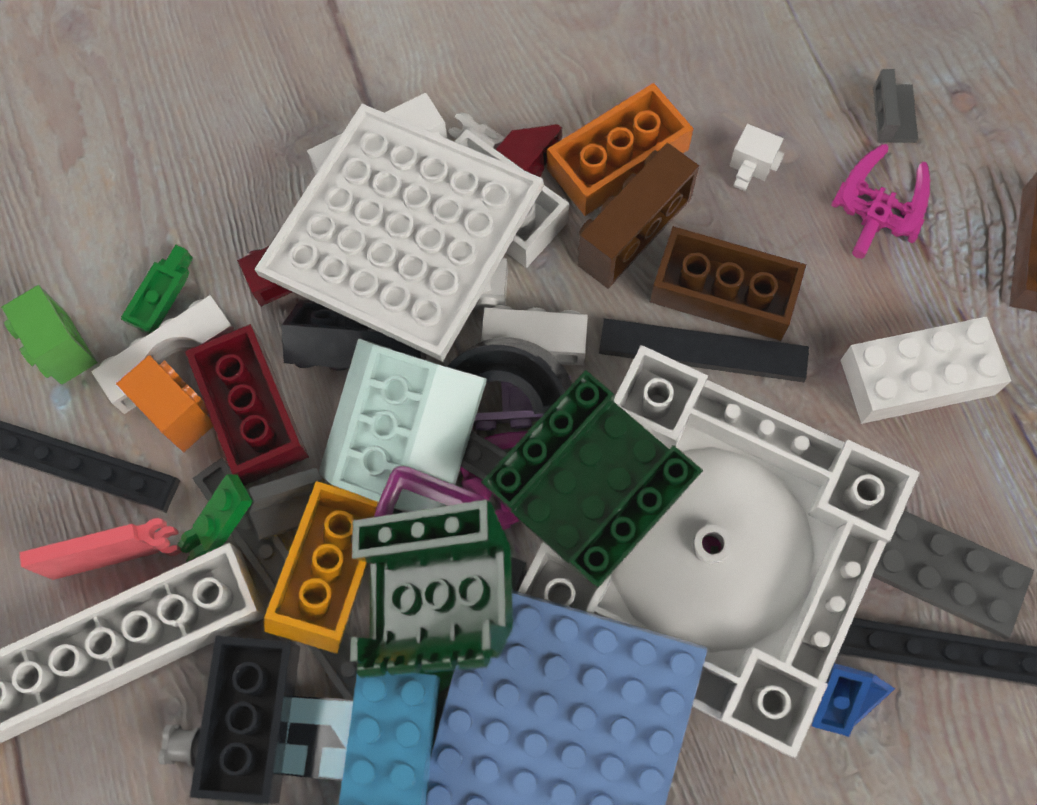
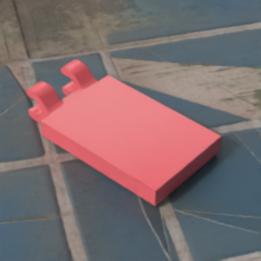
(100, 549)

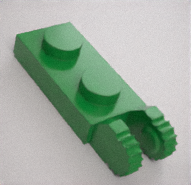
(217, 518)

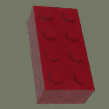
(246, 405)

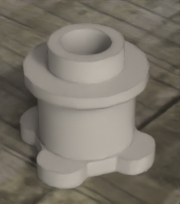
(179, 745)

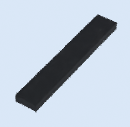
(707, 350)
(87, 467)
(941, 651)

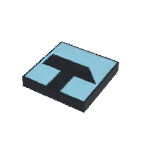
(317, 737)

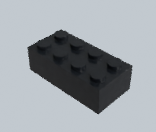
(245, 720)

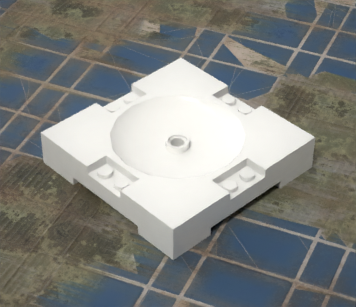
(796, 537)

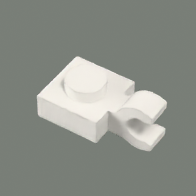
(481, 131)

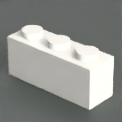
(558, 333)

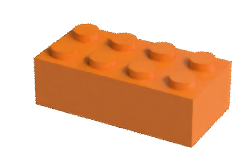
(613, 146)

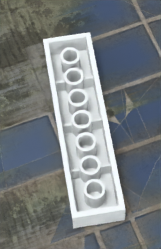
(125, 638)

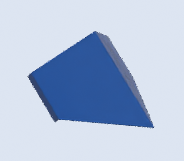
(848, 699)

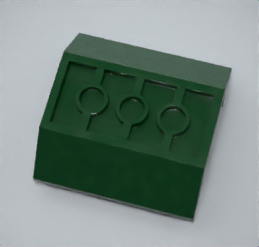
(590, 479)

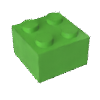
(47, 335)

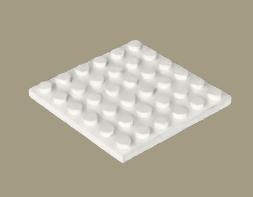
(401, 230)

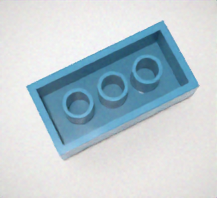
(390, 740)

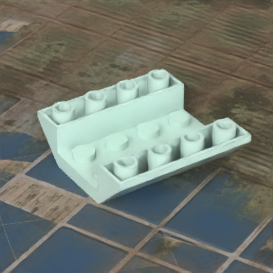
(398, 415)

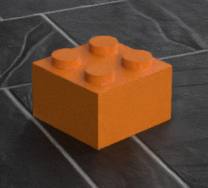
(167, 402)

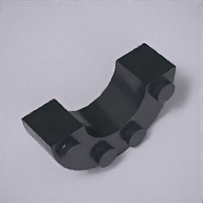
(520, 364)

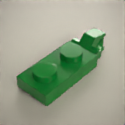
(158, 291)

